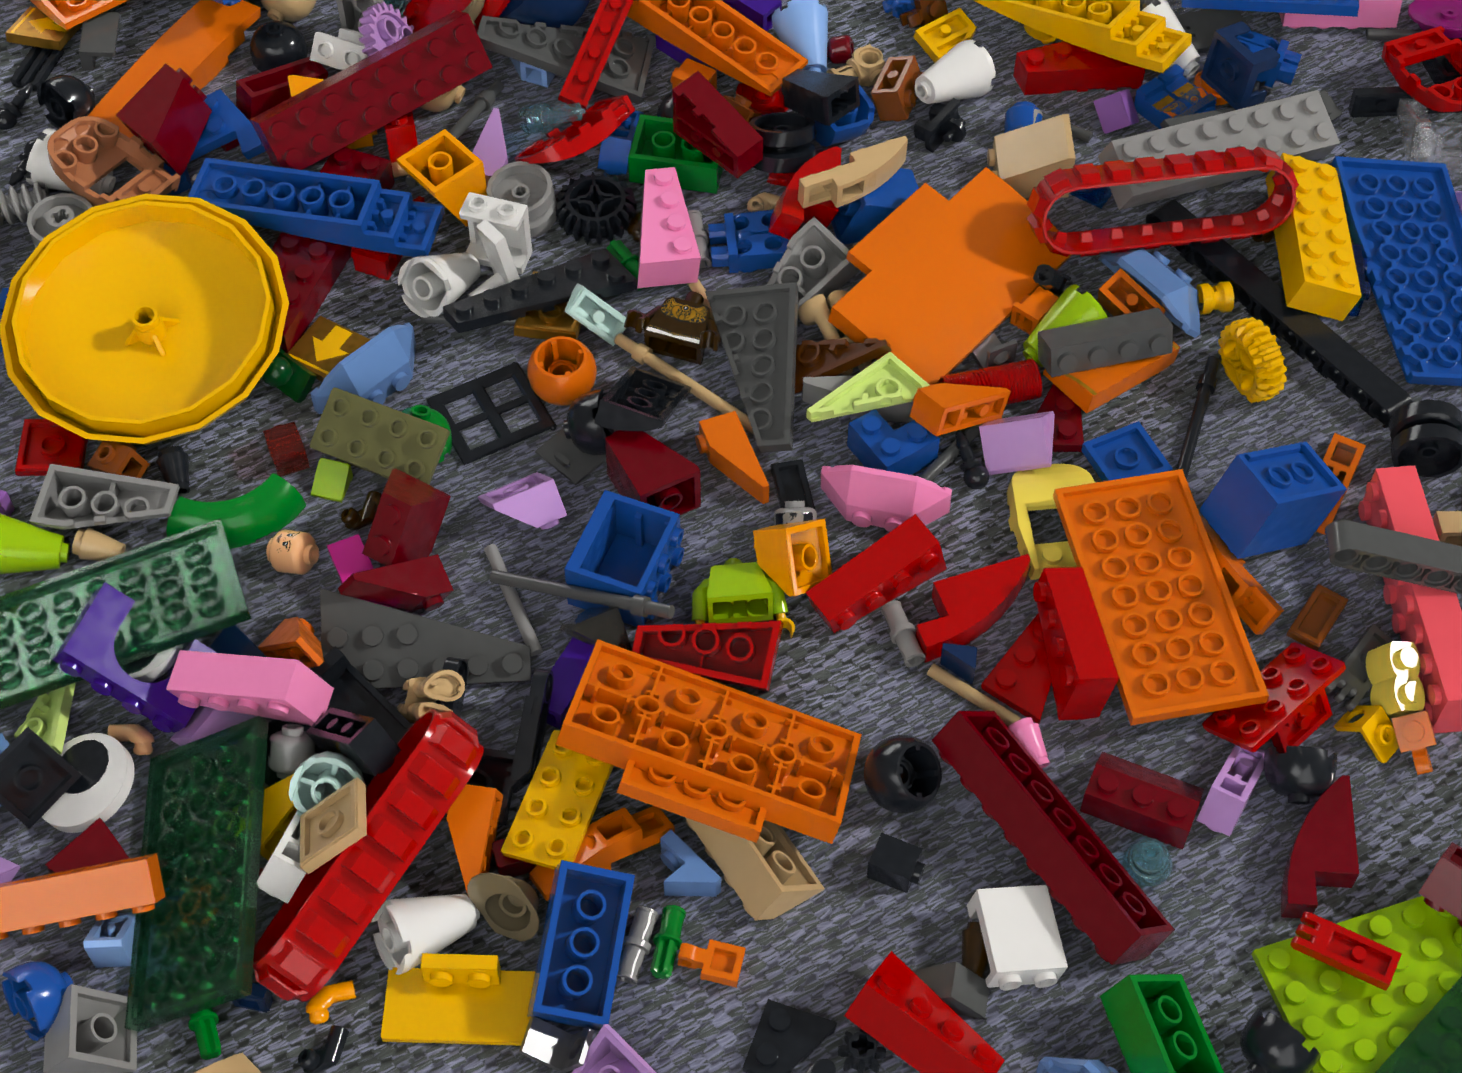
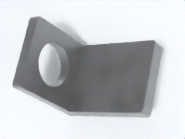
(993, 352)
(555, 1046)

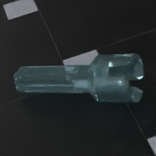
(543, 117)

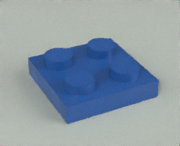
(1125, 454)

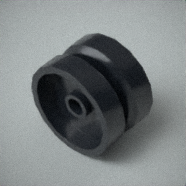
(784, 141)
(1428, 437)

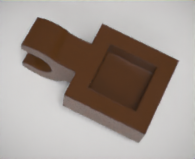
(924, 13)

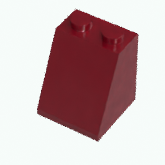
(168, 116)
(652, 472)
(405, 520)

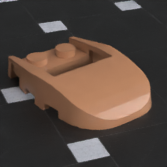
(94, 147)

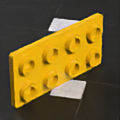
(556, 807)
(457, 1002)

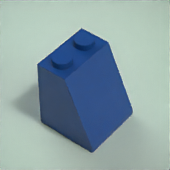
(863, 215)

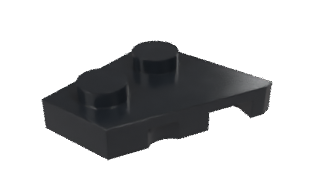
(785, 1038)

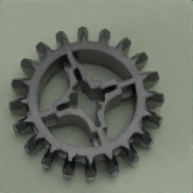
(577, 209)

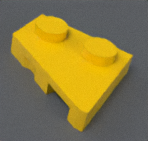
(944, 33)

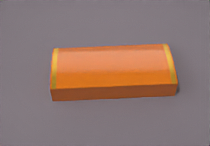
(1099, 385)

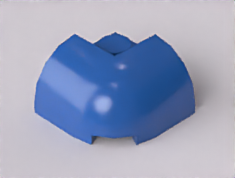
(849, 126)

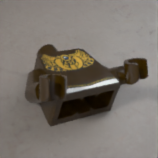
(678, 328)

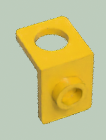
(1375, 729)

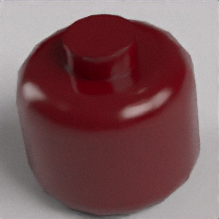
(840, 49)

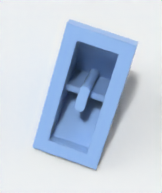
(111, 941)

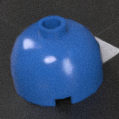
(36, 992)

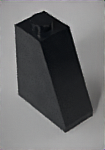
(820, 95)

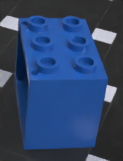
(1272, 499)
(626, 552)

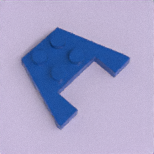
(222, 127)

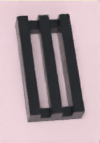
(33, 63)

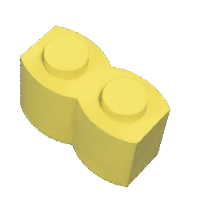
(1395, 679)

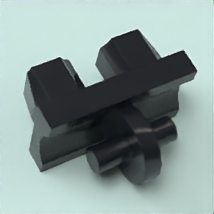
(944, 125)

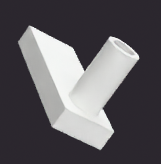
(499, 258)

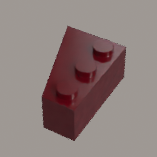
(715, 126)

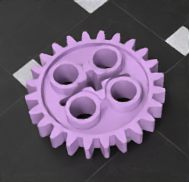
(382, 27)

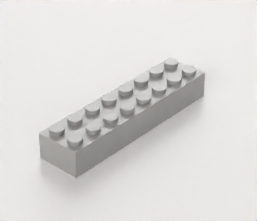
(1287, 125)

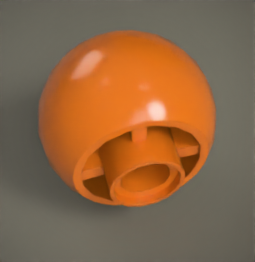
(561, 370)

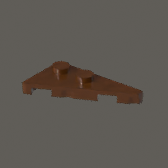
(834, 357)

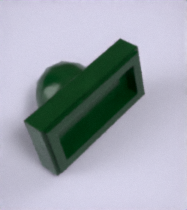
(289, 377)

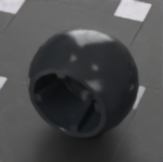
(902, 774)

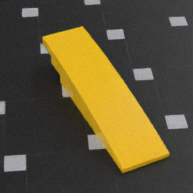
(1103, 27)

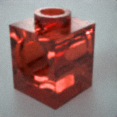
(286, 449)

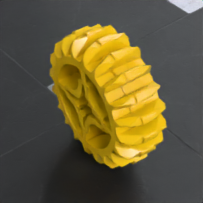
(1252, 359)

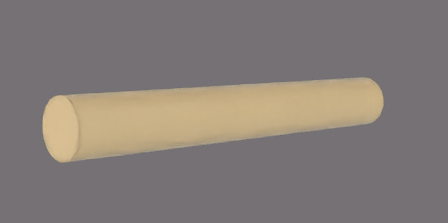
(971, 694)

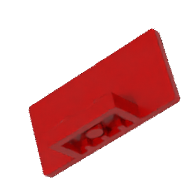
(1294, 705)

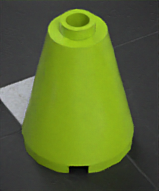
(1067, 310)
(29, 547)

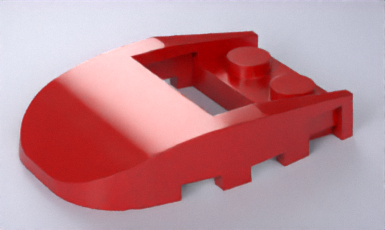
(1419, 48)
(581, 135)

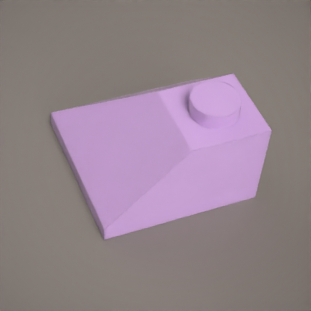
(529, 500)

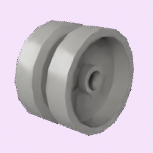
(529, 186)
(53, 213)

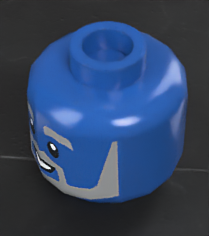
(1022, 115)

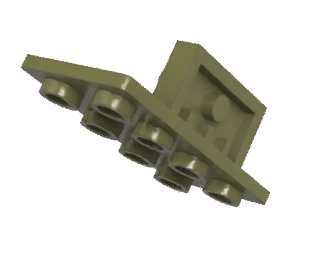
(378, 437)

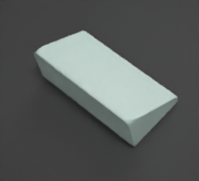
(595, 314)

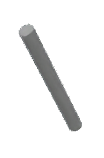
(514, 603)

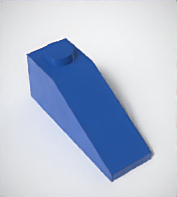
(616, 148)

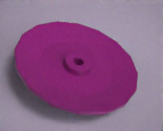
(1438, 13)

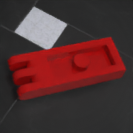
(1346, 950)

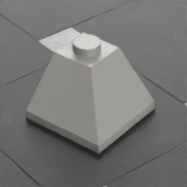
(90, 1034)

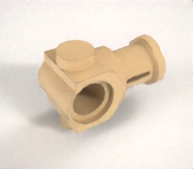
(865, 64)

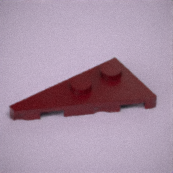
(1067, 421)

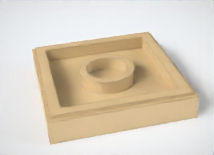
(333, 825)

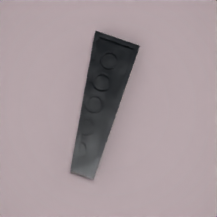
(541, 291)

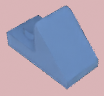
(690, 873)

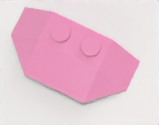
(882, 496)

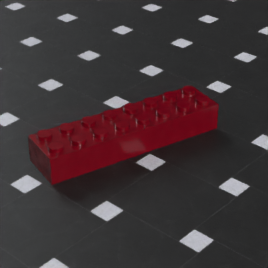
(372, 92)
(314, 265)
(1052, 837)

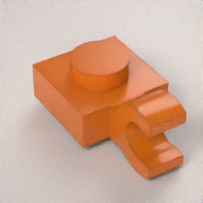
(1415, 734)
(719, 962)

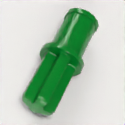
(625, 257)
(667, 941)
(206, 1033)

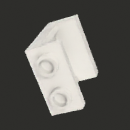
(338, 51)
(507, 217)
(1019, 936)

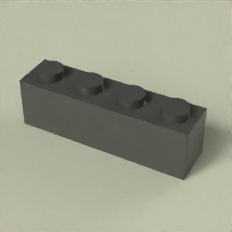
(1105, 342)

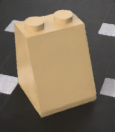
(1032, 152)

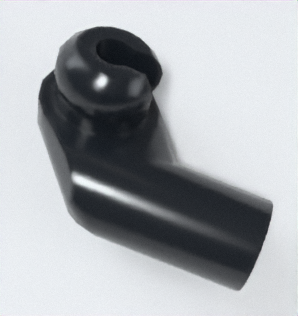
(327, 1056)

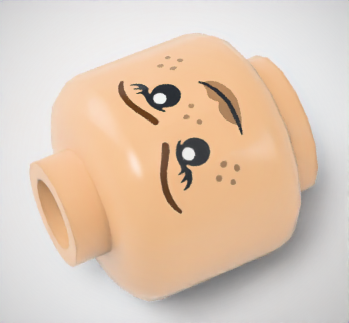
(292, 552)

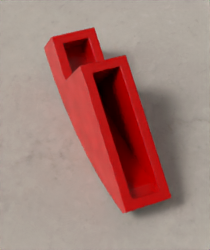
(789, 213)
(971, 604)

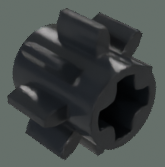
(858, 1062)

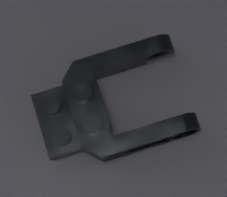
(497, 767)

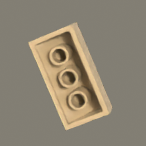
(764, 874)

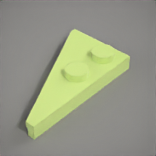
(877, 386)
(50, 716)

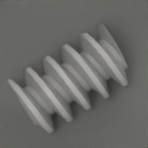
(20, 203)

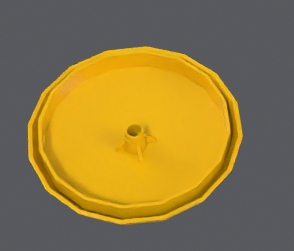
(144, 319)

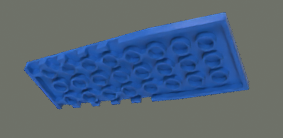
(1413, 250)

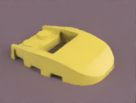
(1034, 491)

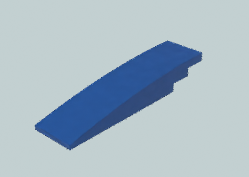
(321, 206)

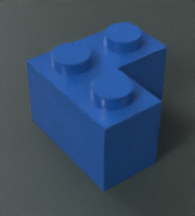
(891, 450)

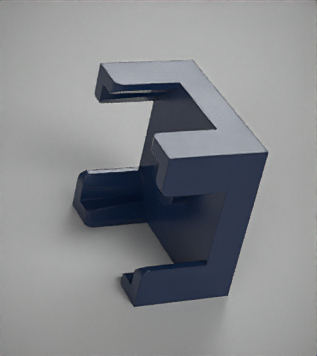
(1234, 69)

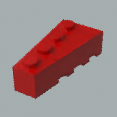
(1070, 67)
(878, 575)
(1074, 644)
(717, 651)
(918, 1024)

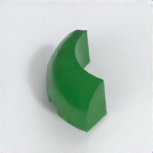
(244, 517)

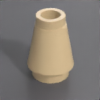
(95, 545)

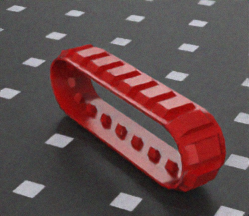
(1172, 233)
(343, 895)

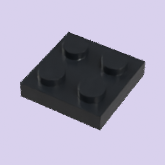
(33, 777)

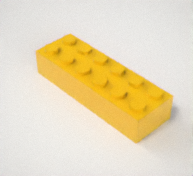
(1316, 243)

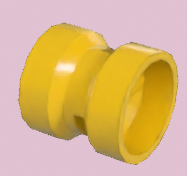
(1218, 297)

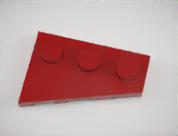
(1023, 674)

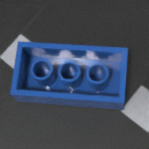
(581, 945)

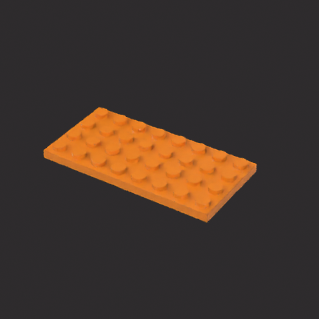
(1160, 597)

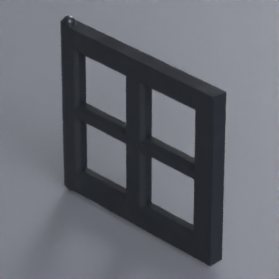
(492, 413)

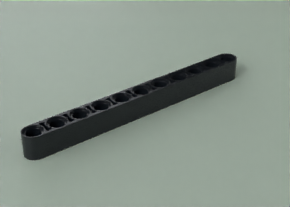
(1302, 330)

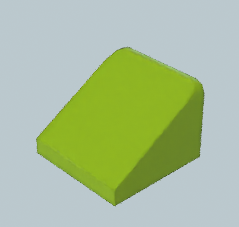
(331, 480)

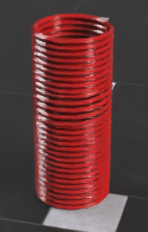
(1019, 377)

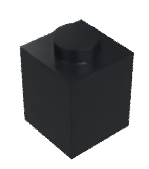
(895, 863)

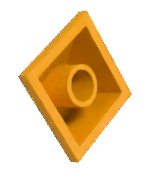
(794, 554)

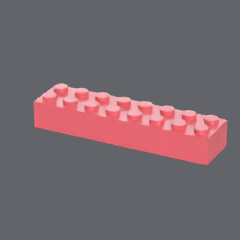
(1420, 613)

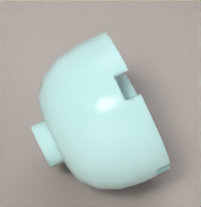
(319, 778)

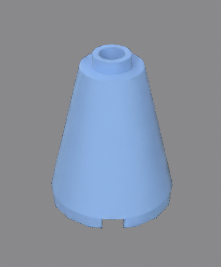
(805, 30)

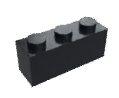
(355, 737)

